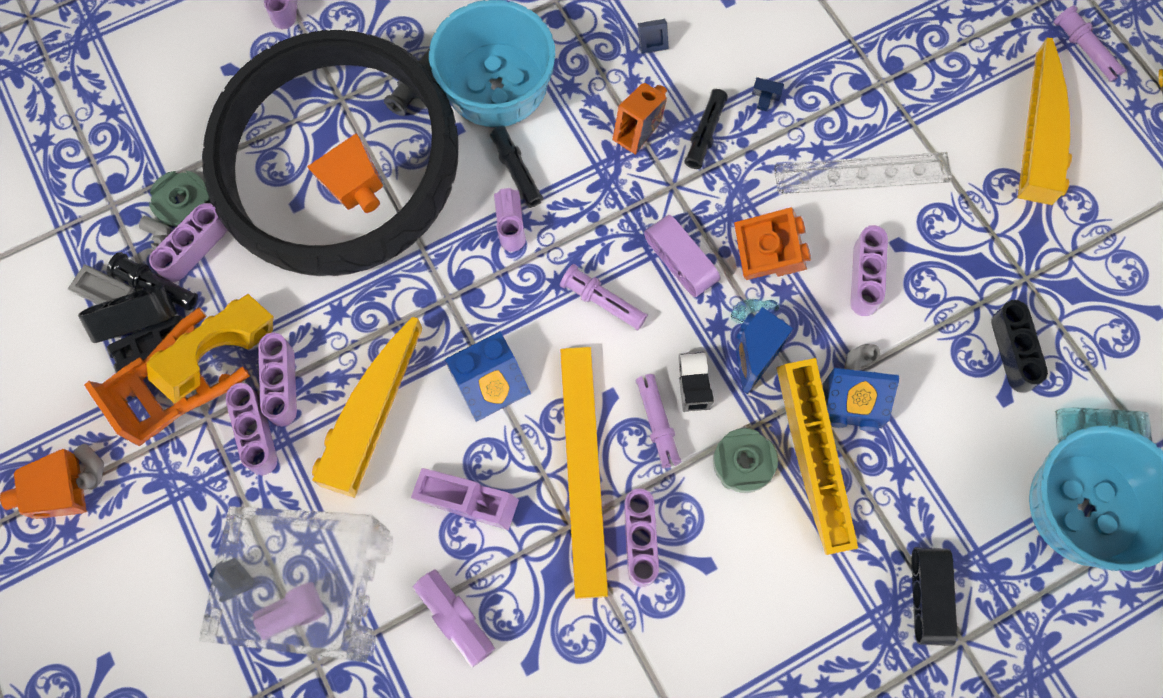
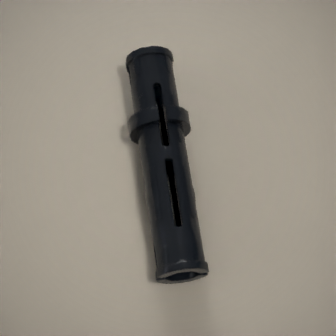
(698, 149)
(511, 157)

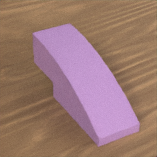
(465, 498)

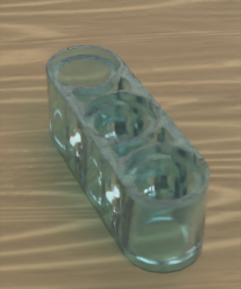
(1074, 419)

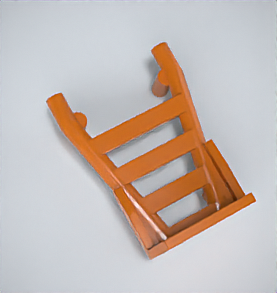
(128, 381)

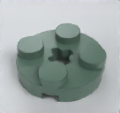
(168, 187)
(755, 446)

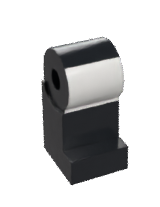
(694, 382)

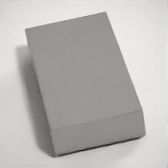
(98, 286)

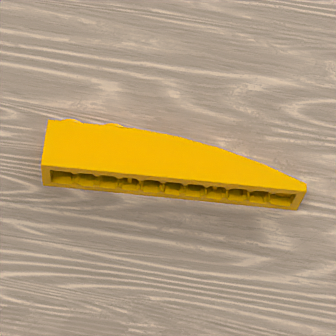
(1047, 131)
(364, 415)
(817, 454)

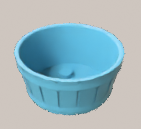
(492, 43)
(1125, 484)

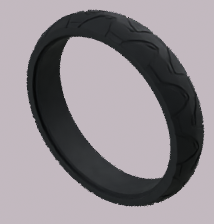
(272, 70)

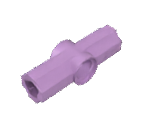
(453, 617)

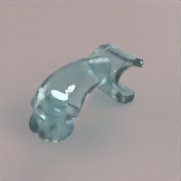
(745, 307)

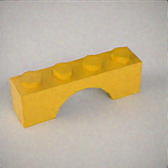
(177, 368)

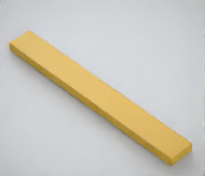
(583, 474)

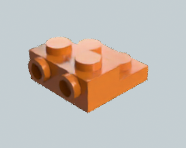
(772, 244)

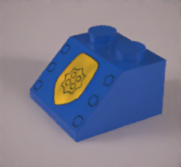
(760, 342)
(488, 376)
(859, 398)

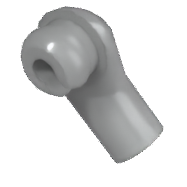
(155, 227)
(861, 356)
(93, 467)

